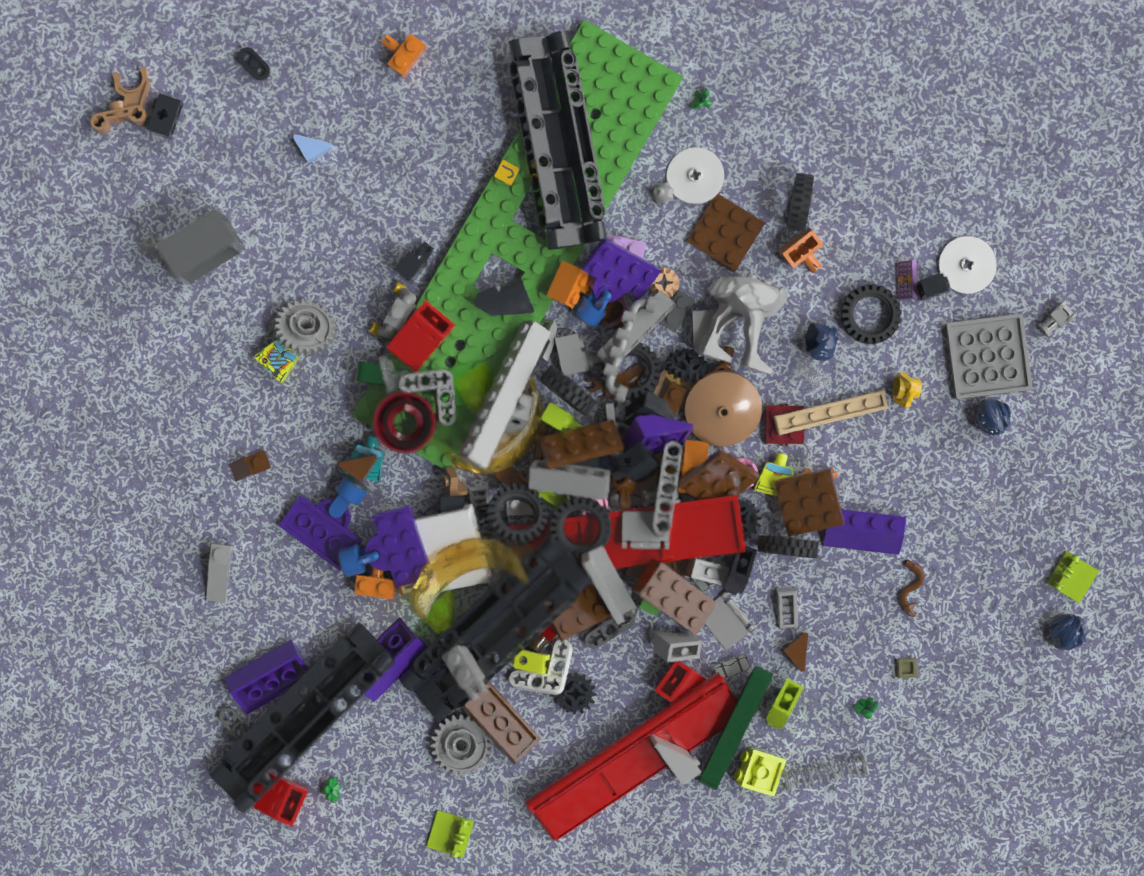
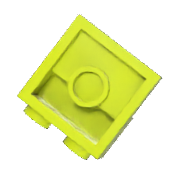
(759, 771)

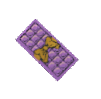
(907, 279)

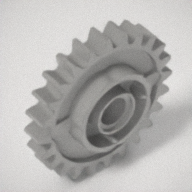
(290, 331)
(459, 759)

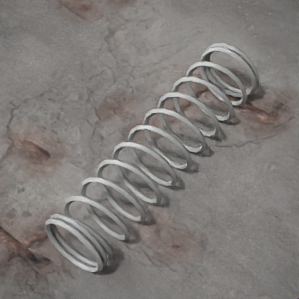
(788, 786)

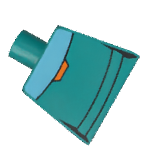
(370, 450)

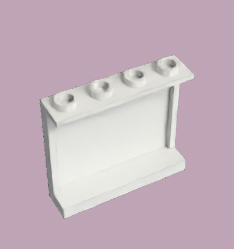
(449, 528)

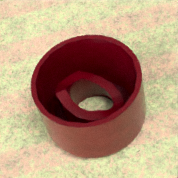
(385, 422)

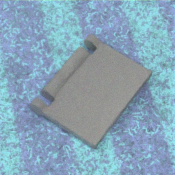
(638, 530)
(727, 622)

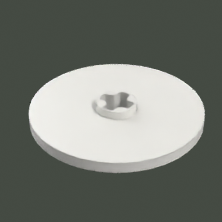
(709, 181)
(974, 251)

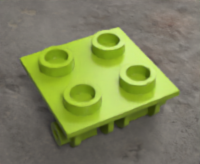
(1073, 577)
(450, 834)

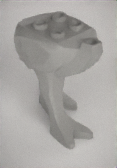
(739, 297)

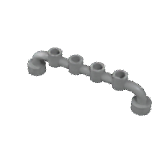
(623, 337)

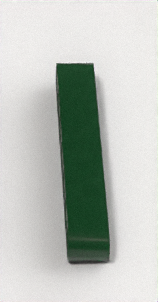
(735, 727)

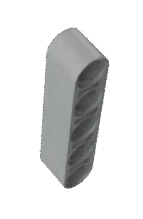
(643, 325)
(667, 480)

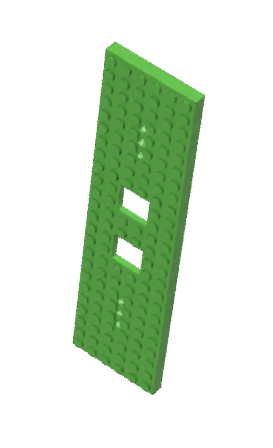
(631, 97)

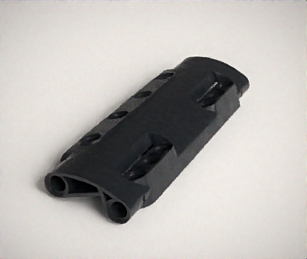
(558, 140)
(497, 625)
(302, 717)

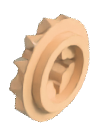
(670, 276)

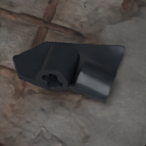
(505, 299)

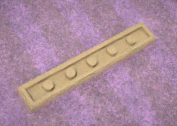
(830, 412)

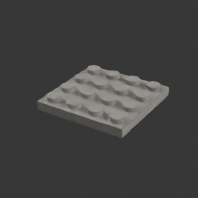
(989, 356)

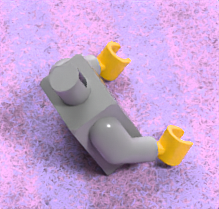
(398, 315)

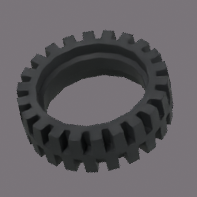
(800, 202)

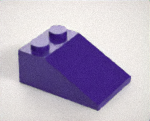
(656, 432)

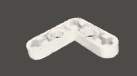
(551, 676)

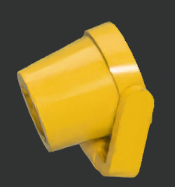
(906, 388)

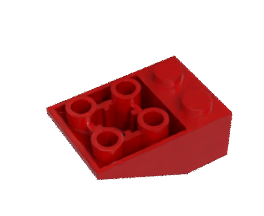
(421, 336)
(678, 681)
(282, 800)

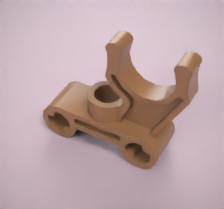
(124, 110)

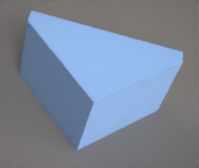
(311, 147)

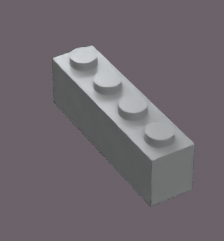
(570, 480)

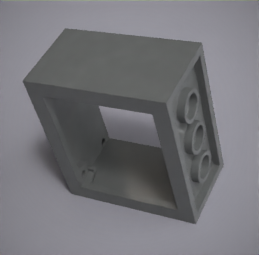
(200, 247)

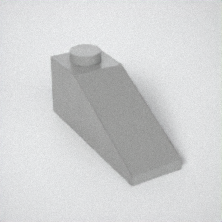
(219, 572)
(679, 760)

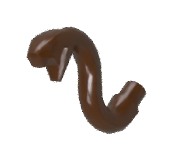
(918, 570)

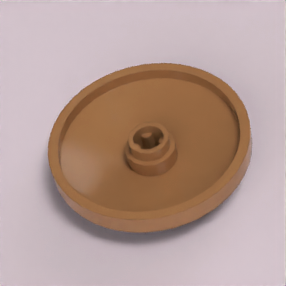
(718, 392)

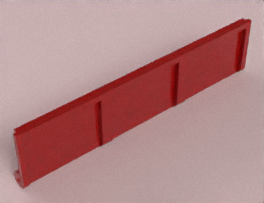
(696, 531)
(632, 758)

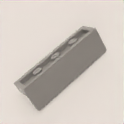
(608, 583)

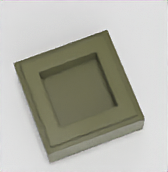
(907, 667)

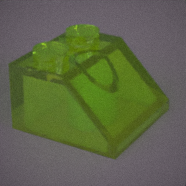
(474, 386)
(442, 612)

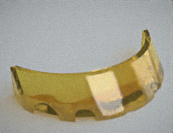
(516, 448)
(457, 561)

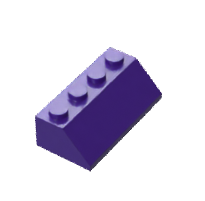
(867, 532)
(404, 648)
(267, 677)

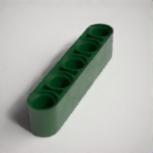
(373, 374)

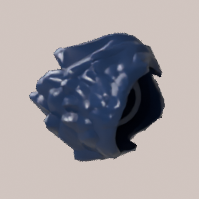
(821, 341)
(992, 416)
(1068, 632)

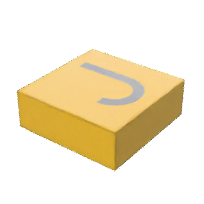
(506, 172)

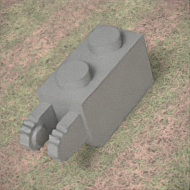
(465, 670)

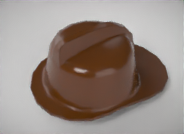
(614, 314)

